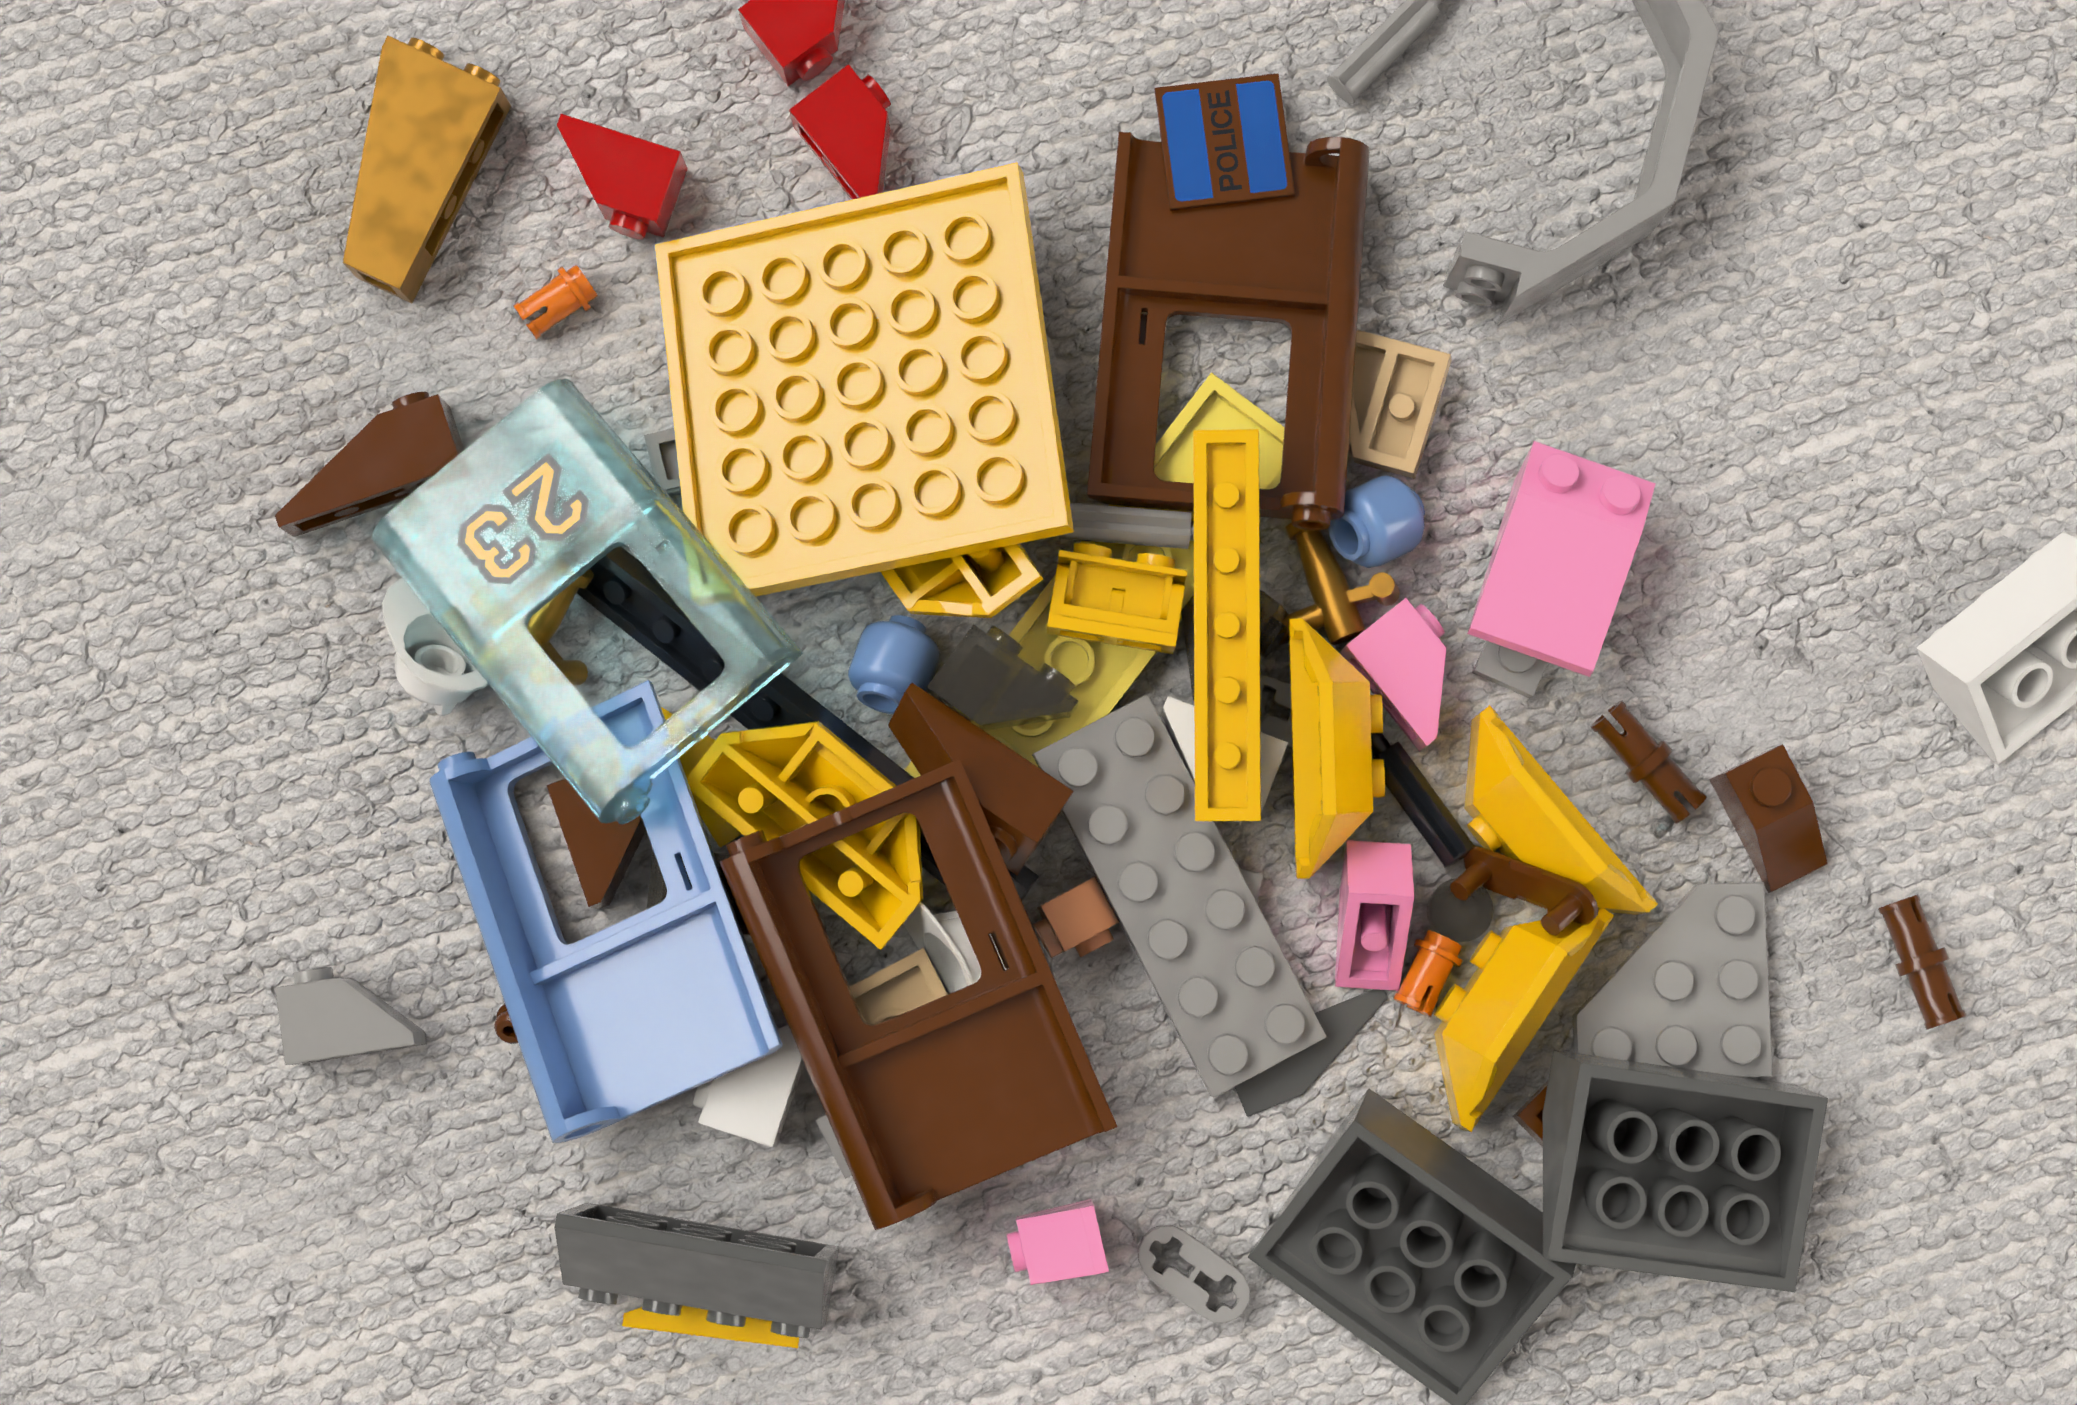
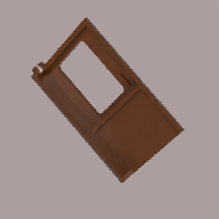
(1240, 261)
(952, 1083)

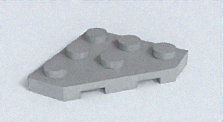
(1690, 990)

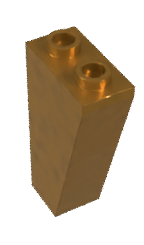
(418, 162)

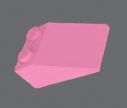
(1561, 558)

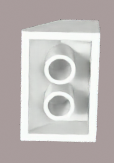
(2012, 653)

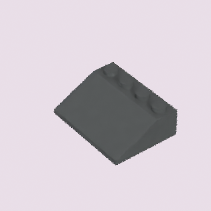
(1677, 1170)
(1413, 1250)
(696, 1266)

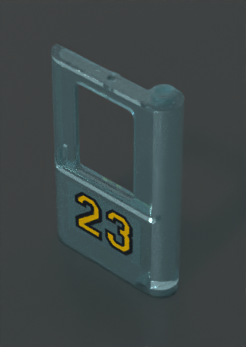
(520, 525)

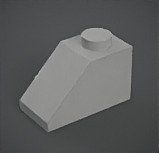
(338, 1019)

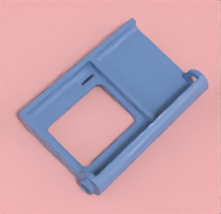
(636, 1004)

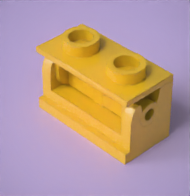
(1117, 599)

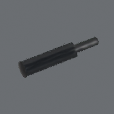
(1421, 802)

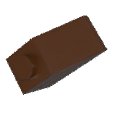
(1772, 817)
(597, 849)

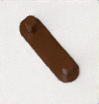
(1512, 878)

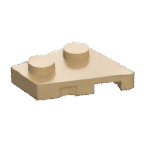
(1394, 402)

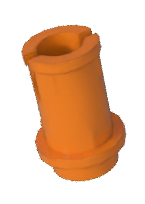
(560, 297)
(1428, 972)

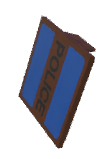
(1224, 141)

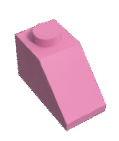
(1406, 666)
(1374, 914)
(1058, 1243)

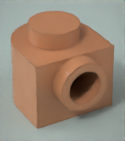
(1076, 920)

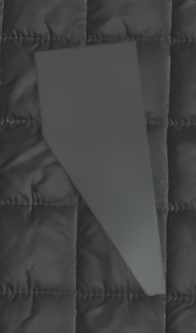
(1297, 1073)

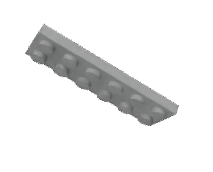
(1180, 897)

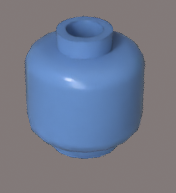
(1379, 522)
(890, 659)

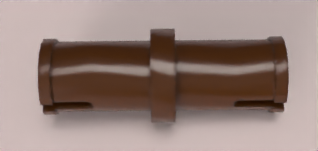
(1648, 762)
(1922, 962)

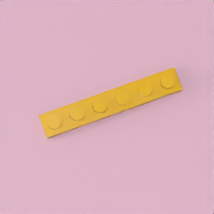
(1227, 625)

